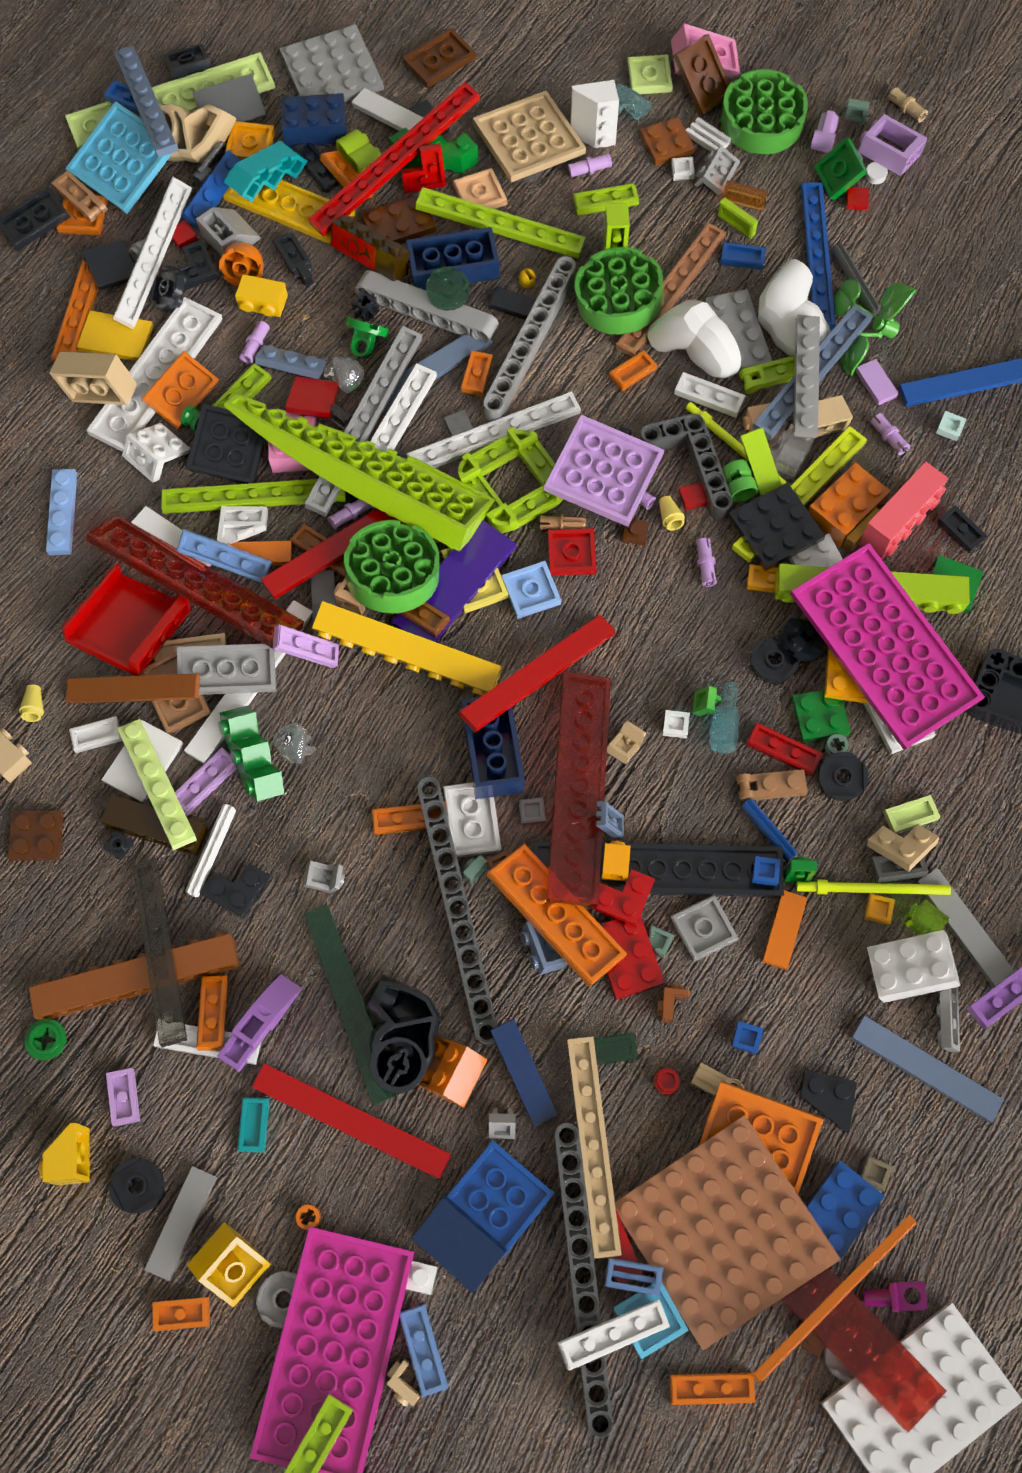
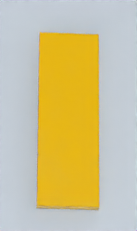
(285, 205)

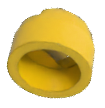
(524, 280)

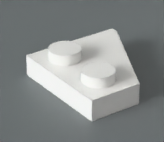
(241, 522)

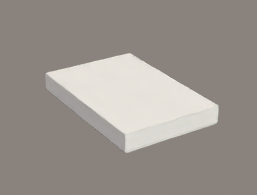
(122, 772)
(471, 821)

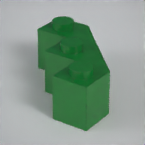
(457, 155)
(250, 753)

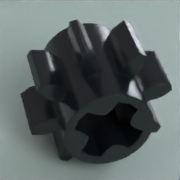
(365, 307)

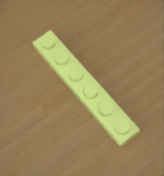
(156, 784)

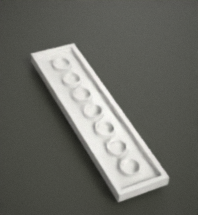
(183, 331)

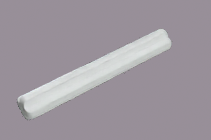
(210, 850)

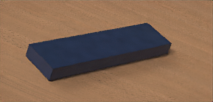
(523, 1072)

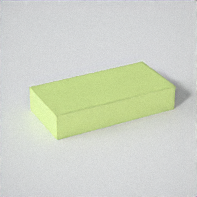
(911, 814)

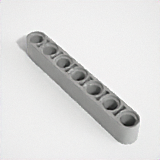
(415, 303)

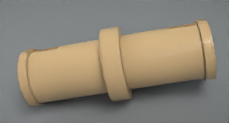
(908, 104)

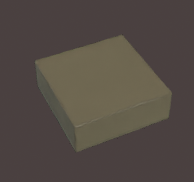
(876, 1172)

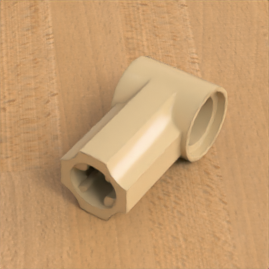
(709, 1079)

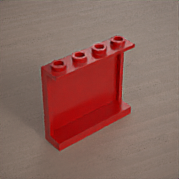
(125, 622)

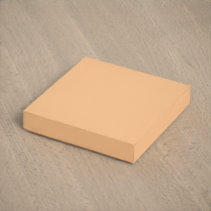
(481, 189)

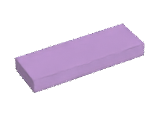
(305, 646)
(205, 780)

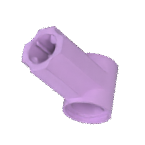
(825, 133)

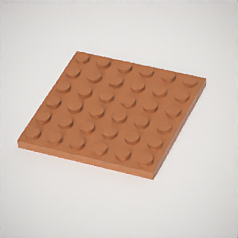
(725, 1232)

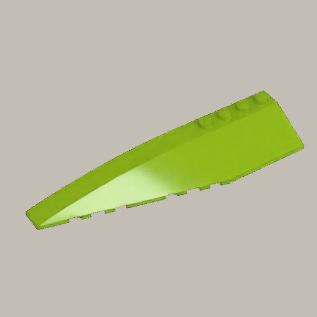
(391, 483)

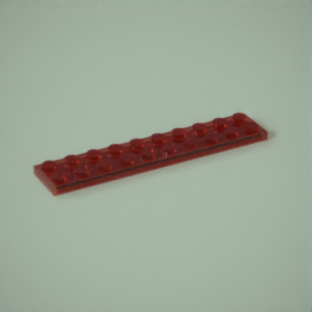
(192, 579)
(577, 789)

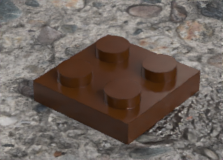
(36, 835)

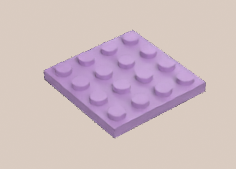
(604, 470)

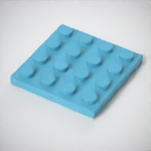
(118, 158)

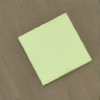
(650, 74)

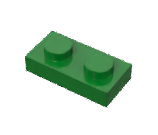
(800, 869)

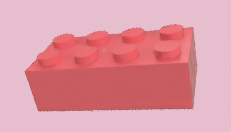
(904, 510)

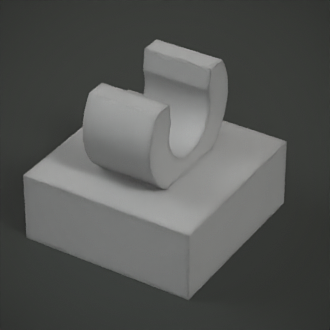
(502, 1125)

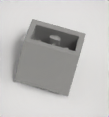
(224, 227)

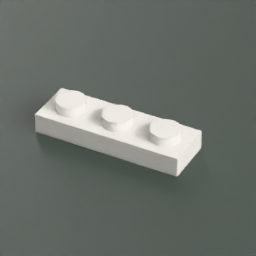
(709, 394)

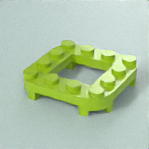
(514, 444)

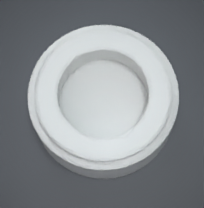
(876, 173)

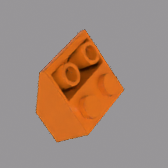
(453, 1071)

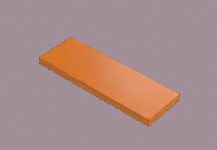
(564, 926)

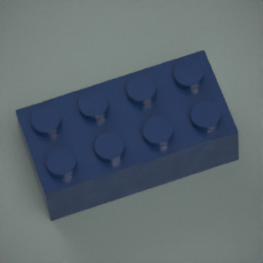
(467, 251)
(494, 756)

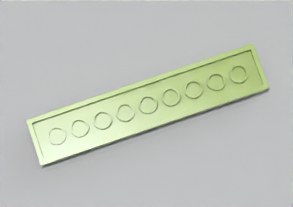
(178, 92)

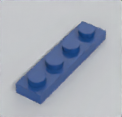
(211, 190)

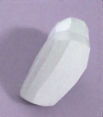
(784, 300)

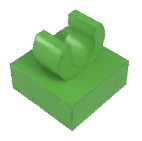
(705, 701)

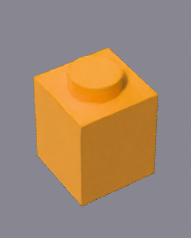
(616, 861)

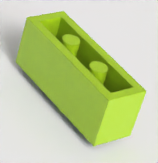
(616, 226)

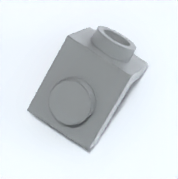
(323, 877)

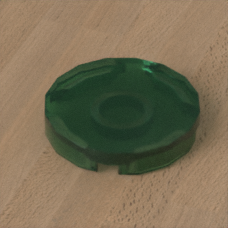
(447, 288)

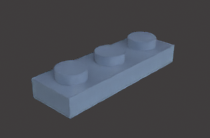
(290, 361)

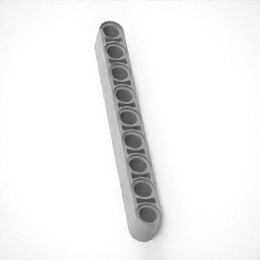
(552, 293)

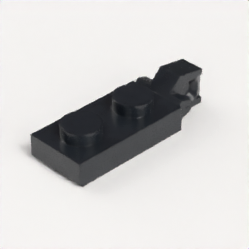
(294, 257)

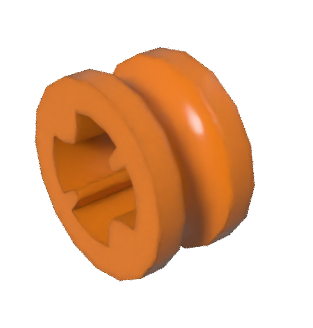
(305, 1209)

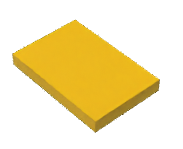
(106, 336)

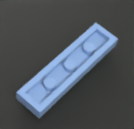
(61, 512)

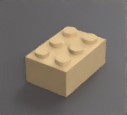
(93, 378)

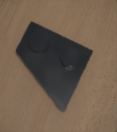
(830, 1096)

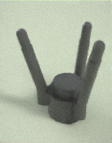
(204, 171)

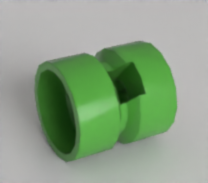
(740, 480)

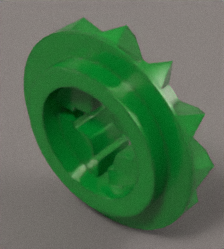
(39, 1030)

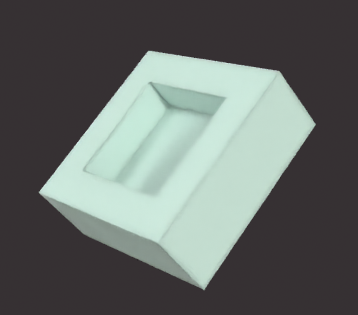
(951, 426)

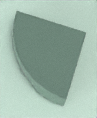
(660, 940)

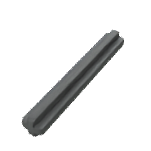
(853, 273)

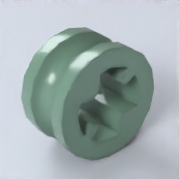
(840, 740)

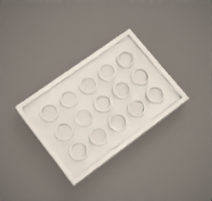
(974, 1401)

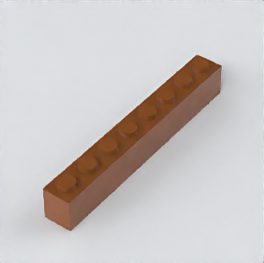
(130, 978)

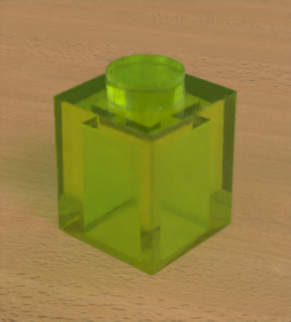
(926, 918)

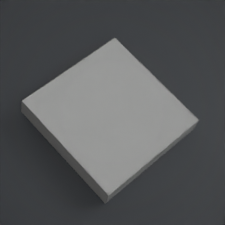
(704, 928)

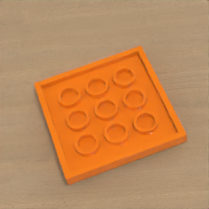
(783, 1128)

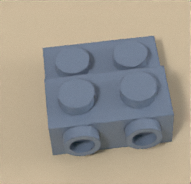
(543, 954)

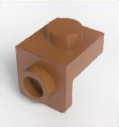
(666, 1006)

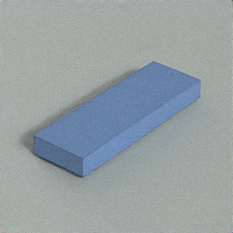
(423, 1350)

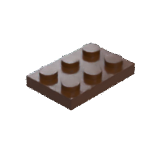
(439, 57)
(702, 73)
(400, 220)

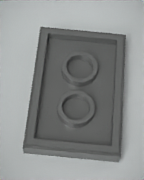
(236, 97)

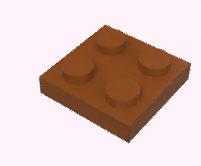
(667, 141)

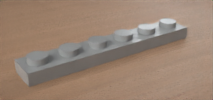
(806, 376)

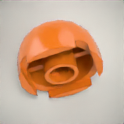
(241, 259)

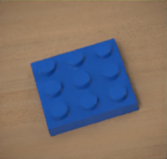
(500, 1195)

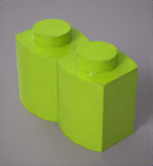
(357, 150)

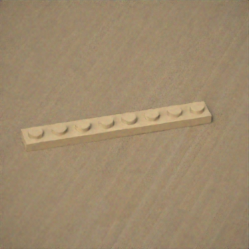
(594, 1148)

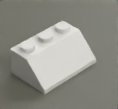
(595, 113)

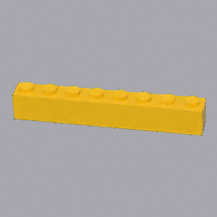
(406, 648)

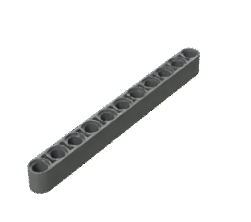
(453, 897)
(582, 1319)

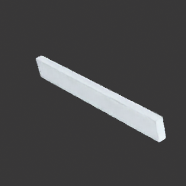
(152, 253)
(481, 436)
(209, 737)

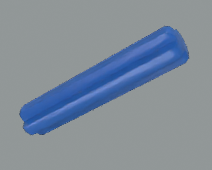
(768, 828)

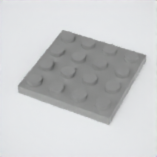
(332, 64)

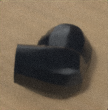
(404, 1037)

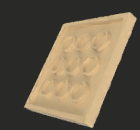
(528, 136)

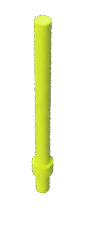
(720, 432)
(823, 887)

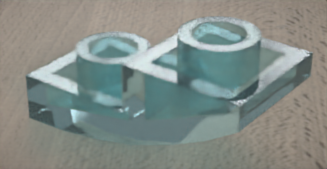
(632, 102)

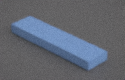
(223, 555)

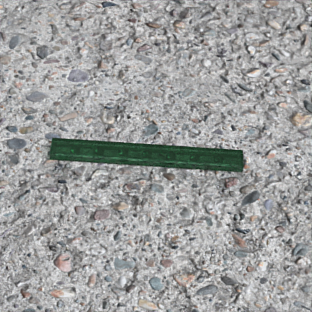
(346, 994)

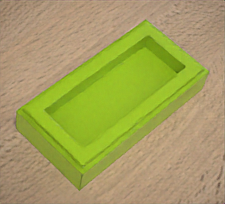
(737, 218)

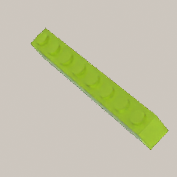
(926, 590)

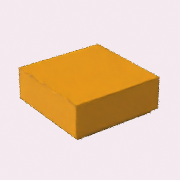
(879, 909)

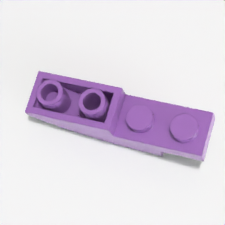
(258, 1021)

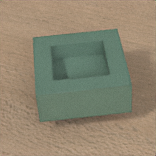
(856, 110)
(474, 869)

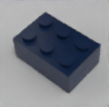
(313, 119)

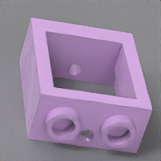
(886, 154)

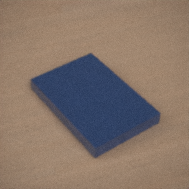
(459, 1244)

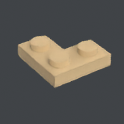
(903, 851)

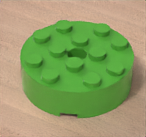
(764, 111)
(619, 290)
(391, 566)

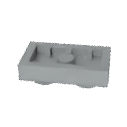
(718, 169)

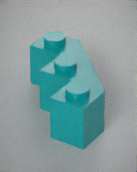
(264, 168)

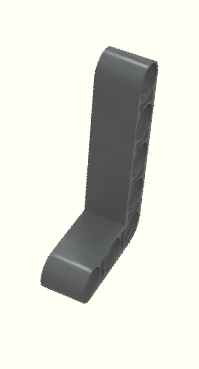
(699, 457)

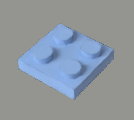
(531, 589)

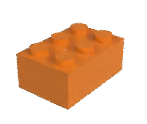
(848, 503)

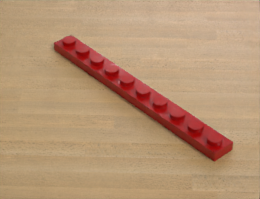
(394, 158)

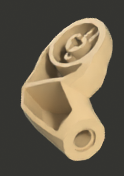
(197, 131)

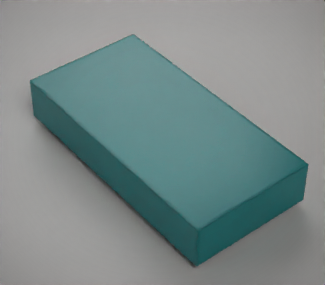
(253, 1125)

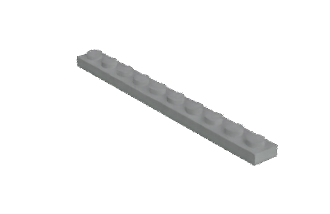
(370, 409)

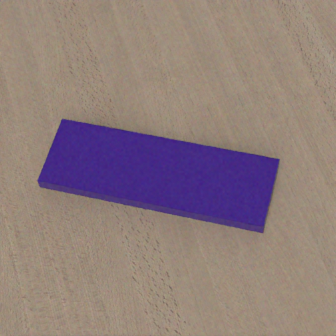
(464, 575)

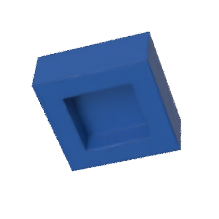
(766, 871)
(747, 1038)

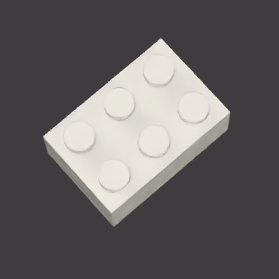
(913, 966)

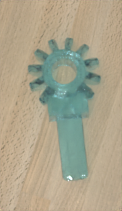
(725, 722)

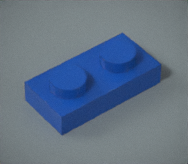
(121, 94)

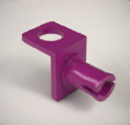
(895, 1296)

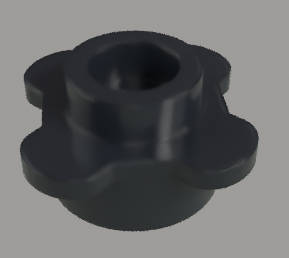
(123, 849)

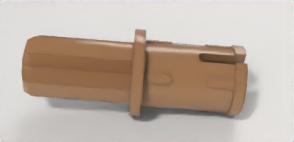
(562, 522)

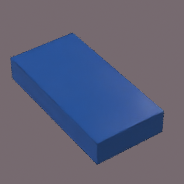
(743, 255)

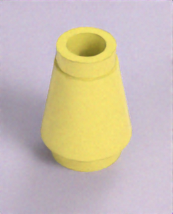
(671, 514)
(32, 706)

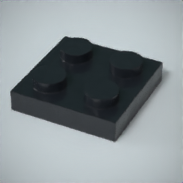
(187, 61)

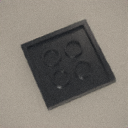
(225, 447)
(776, 526)

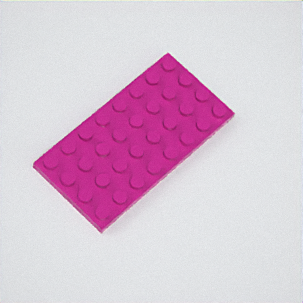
(887, 646)
(334, 1344)

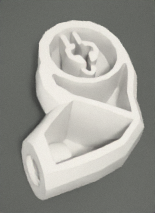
(701, 333)

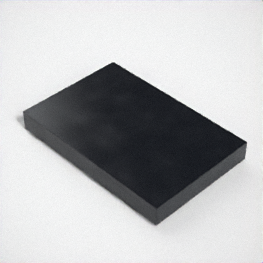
(33, 218)

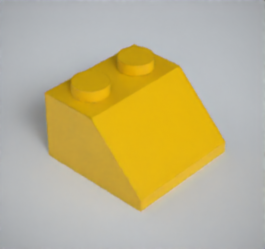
(67, 1157)
(228, 1265)

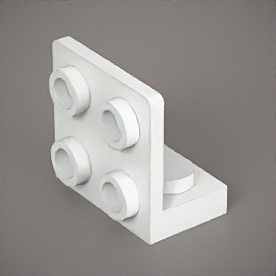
(151, 448)

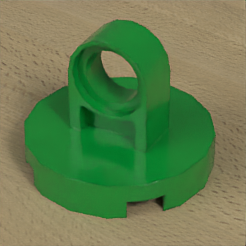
(364, 332)

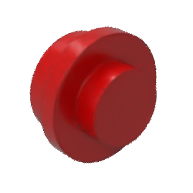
(666, 1081)

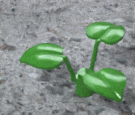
(892, 302)

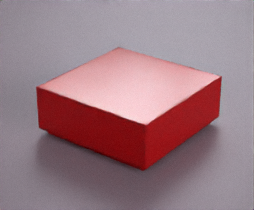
(857, 198)
(183, 235)
(693, 496)

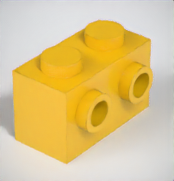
(261, 295)

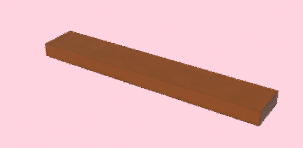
(133, 688)

